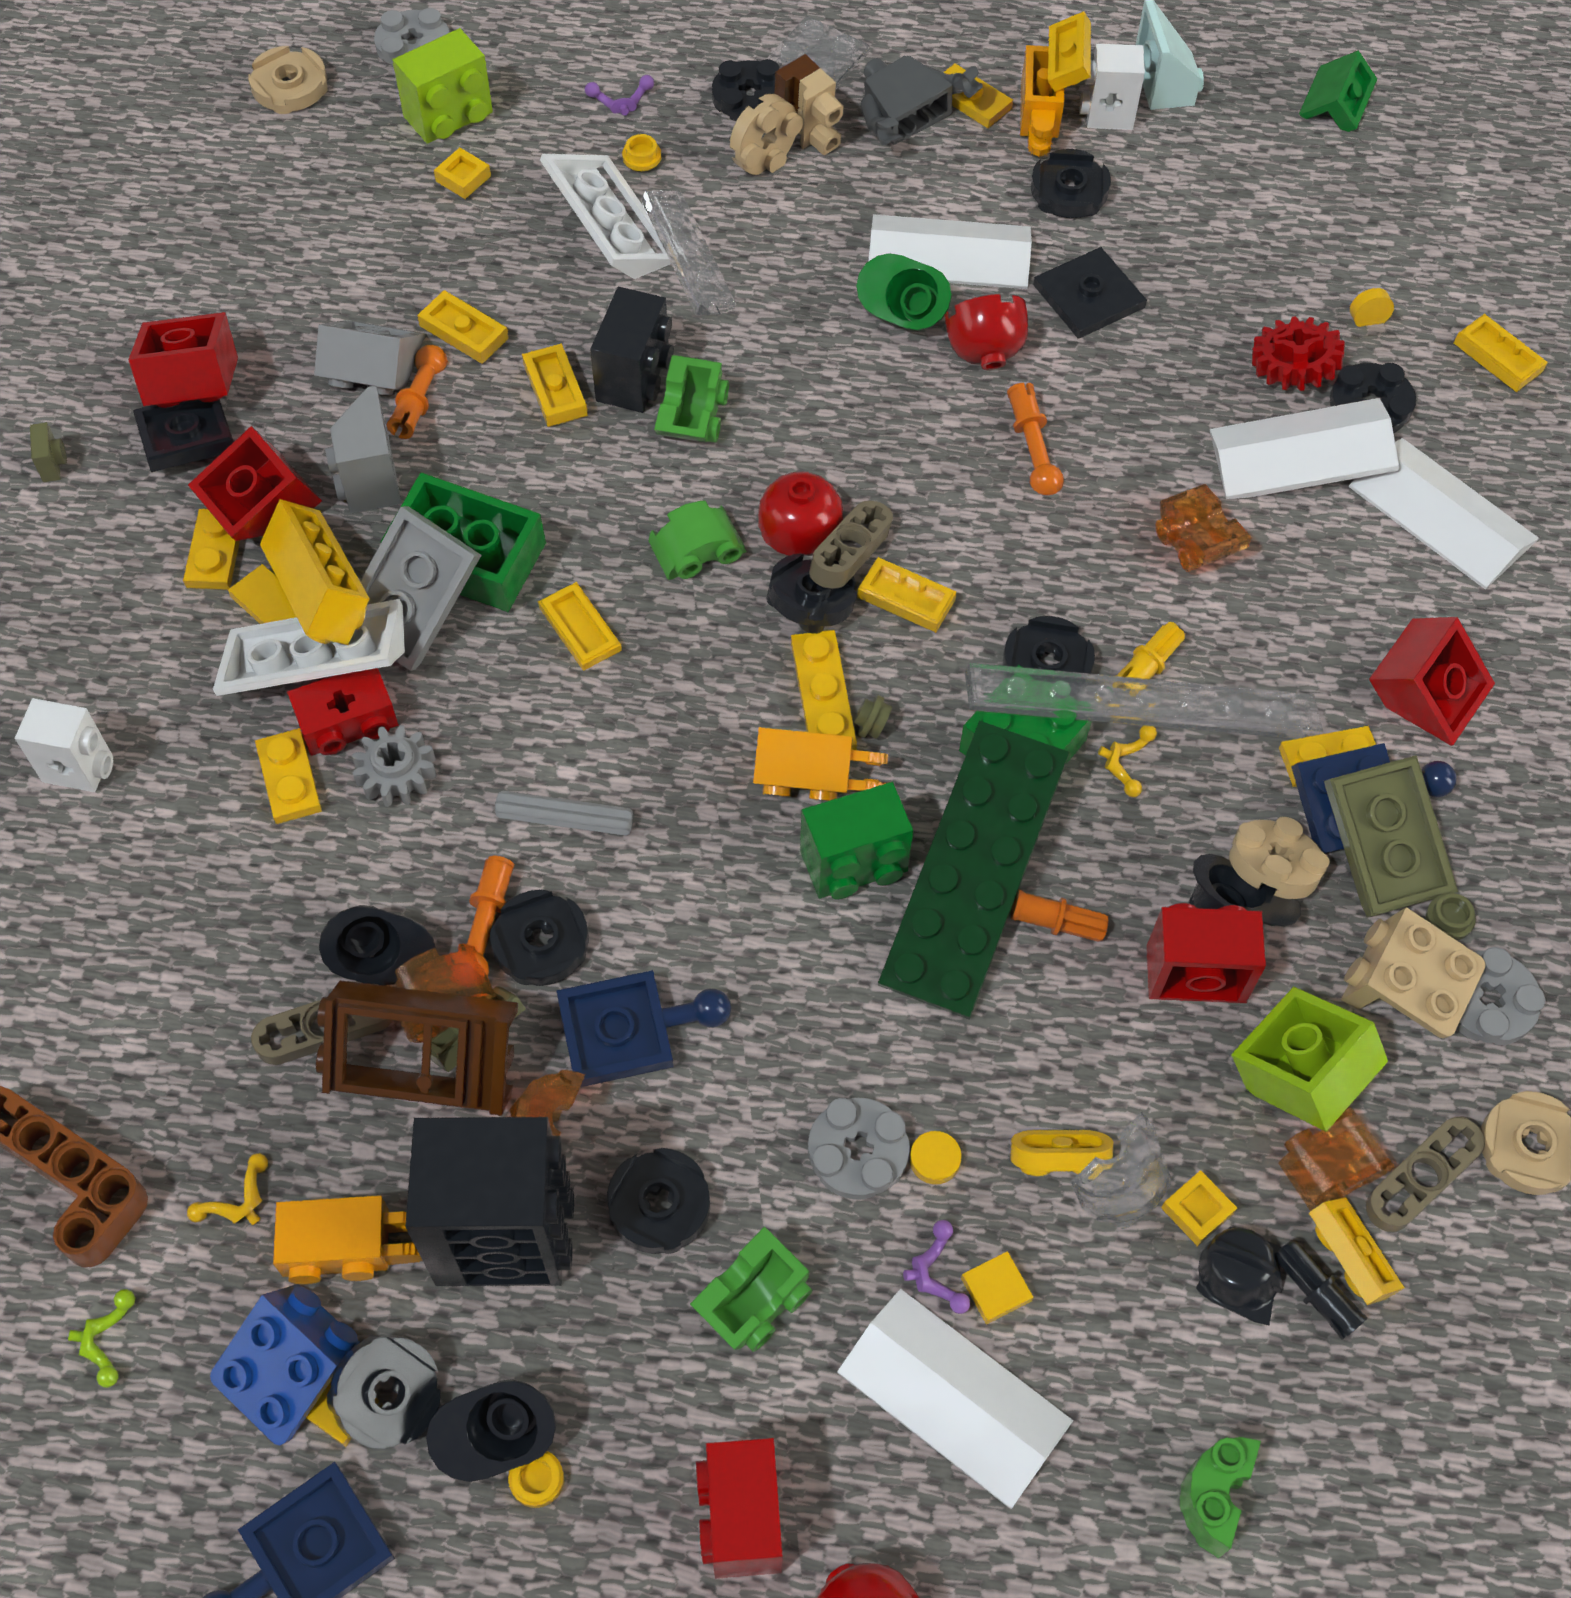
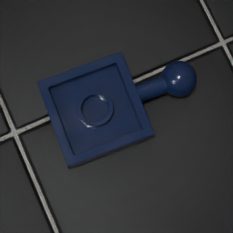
(1310, 778)
(620, 1028)
(312, 1543)

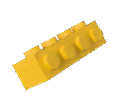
(314, 573)

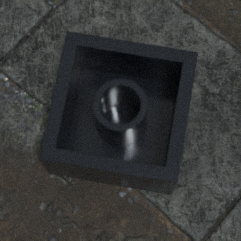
(631, 350)

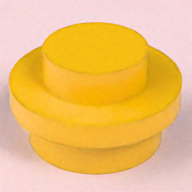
(641, 153)

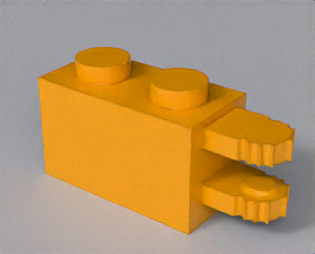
(1040, 106)
(810, 762)
(338, 1238)

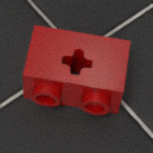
(322, 704)

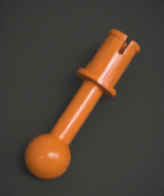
(412, 401)
(1045, 477)
(488, 900)

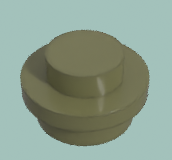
(872, 716)
(1452, 915)

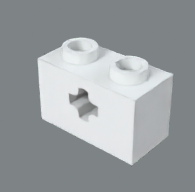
(1113, 87)
(64, 745)

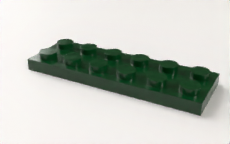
(973, 870)

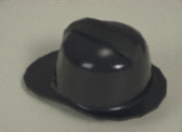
(1221, 886)
(366, 931)
(1241, 1273)
(491, 1430)

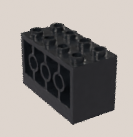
(490, 1201)

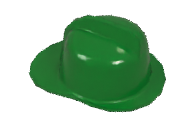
(903, 289)

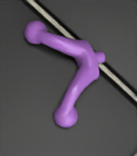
(621, 105)
(958, 1301)

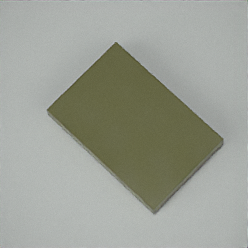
(1390, 836)

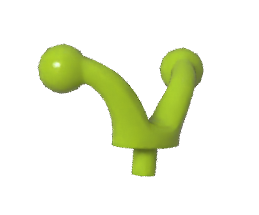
(107, 1375)

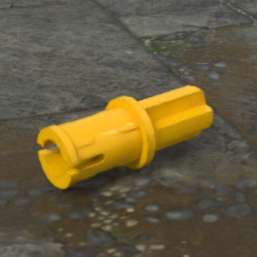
(1150, 658)

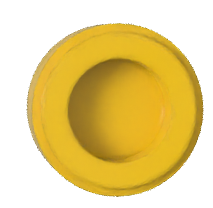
(1371, 307)
(935, 1157)
(537, 1482)

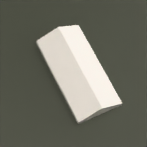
(604, 214)
(959, 249)
(1305, 449)
(1446, 515)
(284, 654)
(955, 1397)

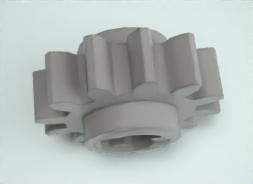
(411, 767)

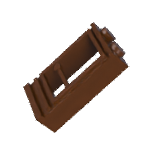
(481, 1050)

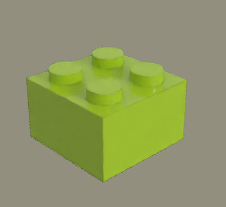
(443, 85)
(1310, 1058)

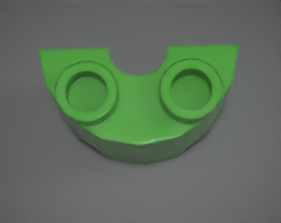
(692, 400)
(694, 537)
(754, 1292)
(1206, 1492)

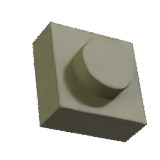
(46, 452)

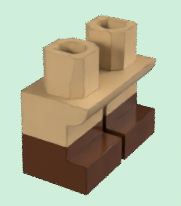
(814, 99)

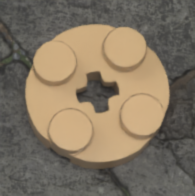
(306, 84)
(781, 125)
(1278, 857)
(1511, 1160)

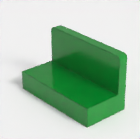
(1342, 90)

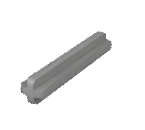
(564, 813)

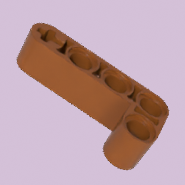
(91, 1189)

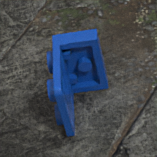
(282, 1360)

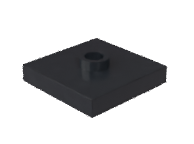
(1089, 292)
(182, 433)

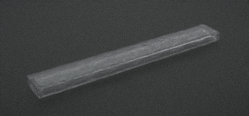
(1141, 701)

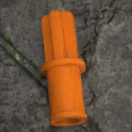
(1059, 916)

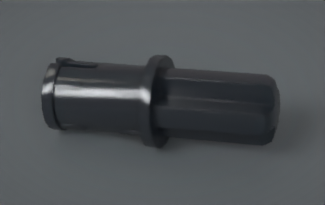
(1320, 1289)

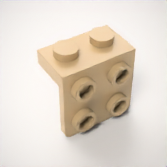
(1415, 972)

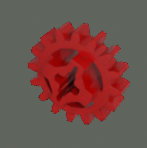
(1298, 353)

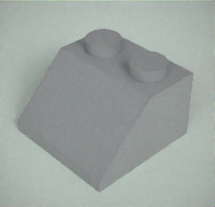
(366, 355)
(363, 456)

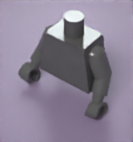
(910, 97)

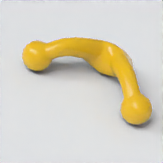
(1131, 786)
(256, 1164)

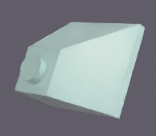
(1169, 65)

